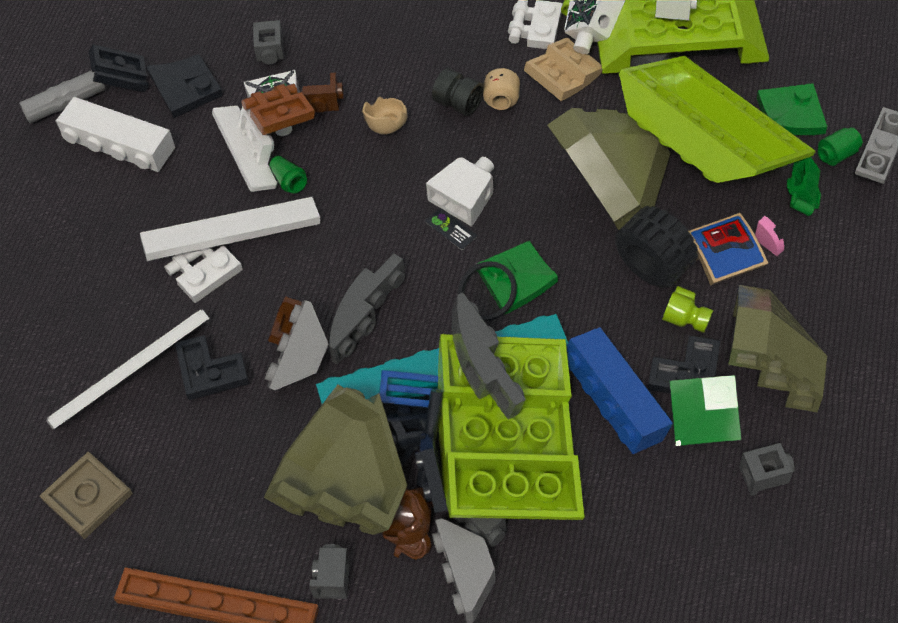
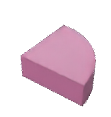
(767, 237)

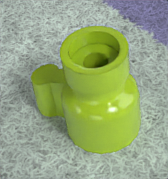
(682, 310)

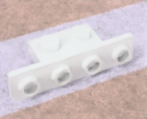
(247, 146)

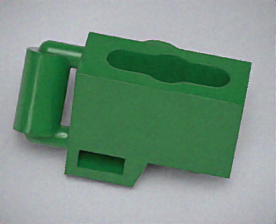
(804, 186)

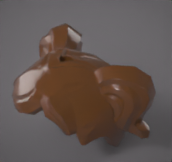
(411, 525)

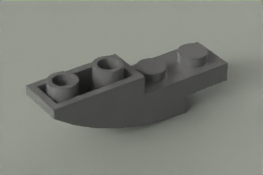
(356, 311)
(475, 350)

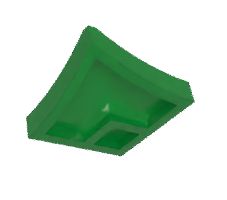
(794, 109)
(529, 270)
(705, 410)

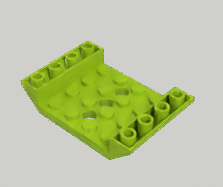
(710, 26)

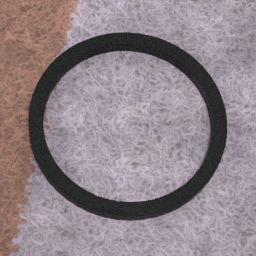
(513, 287)

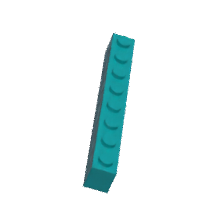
(426, 362)

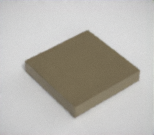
(86, 495)

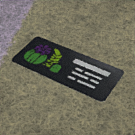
(451, 228)

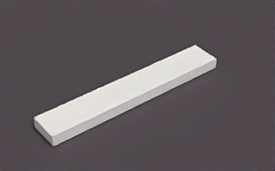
(229, 228)
(126, 369)

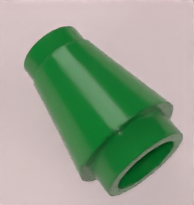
(289, 175)

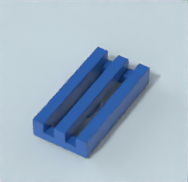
(405, 389)

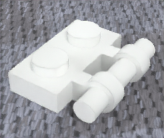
(544, 23)
(207, 274)

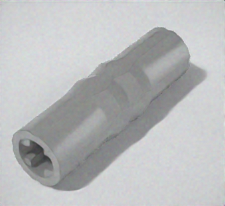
(58, 97)

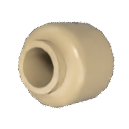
(501, 88)

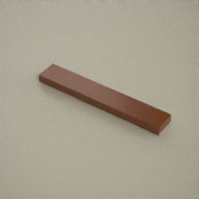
(208, 600)

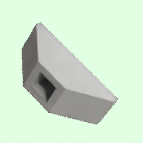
(881, 148)
(299, 350)
(467, 567)

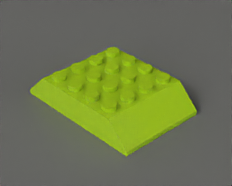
(707, 121)

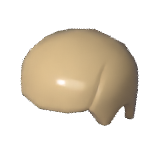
(385, 115)

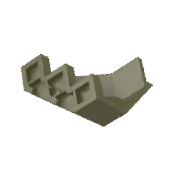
(614, 157)
(779, 347)
(343, 465)

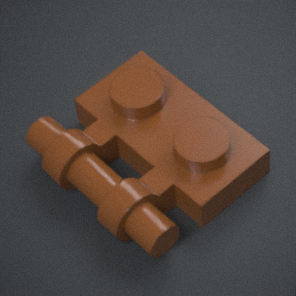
(278, 108)

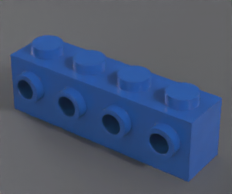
(617, 391)

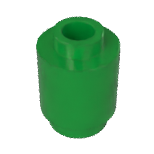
(839, 146)

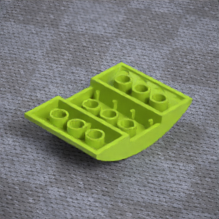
(515, 464)

